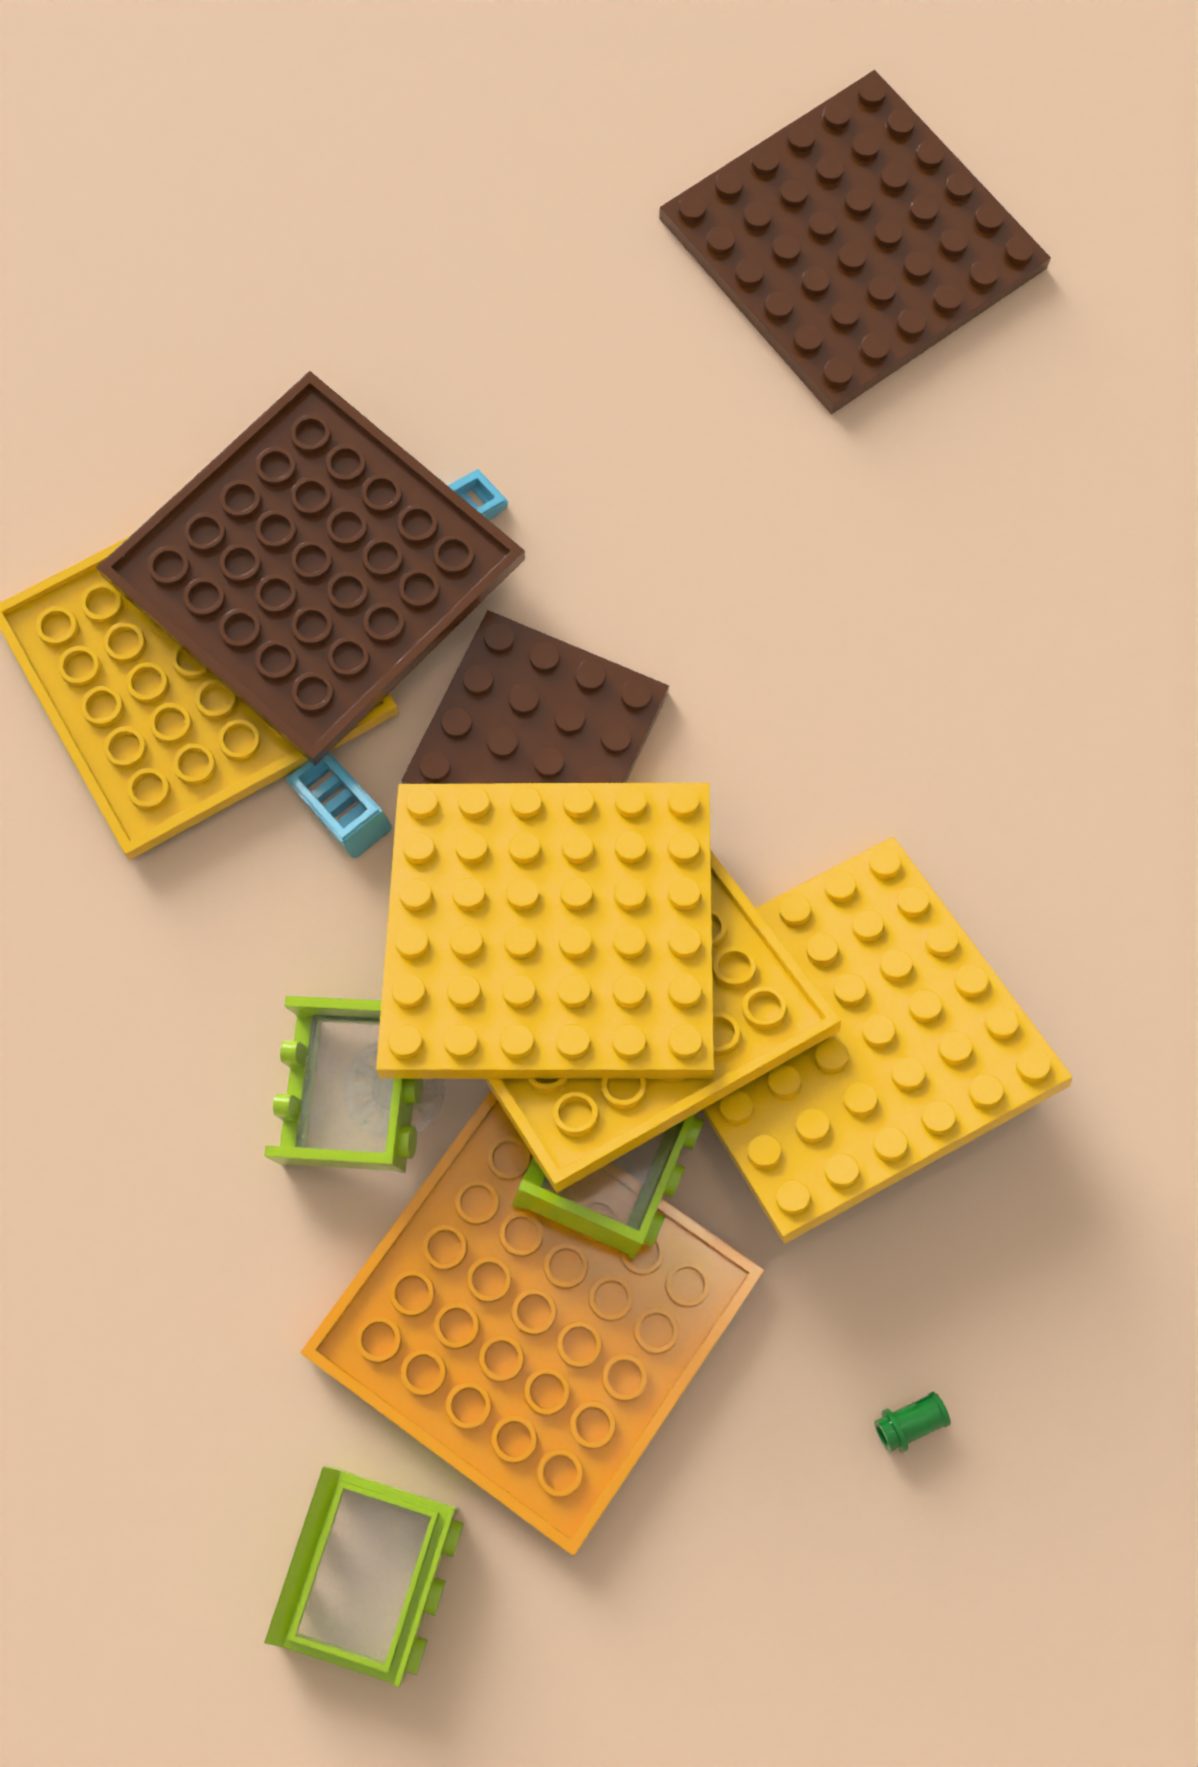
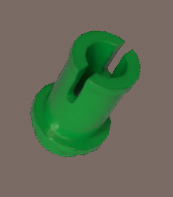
(911, 1422)

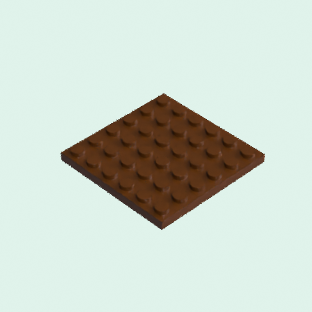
(853, 240)
(312, 566)

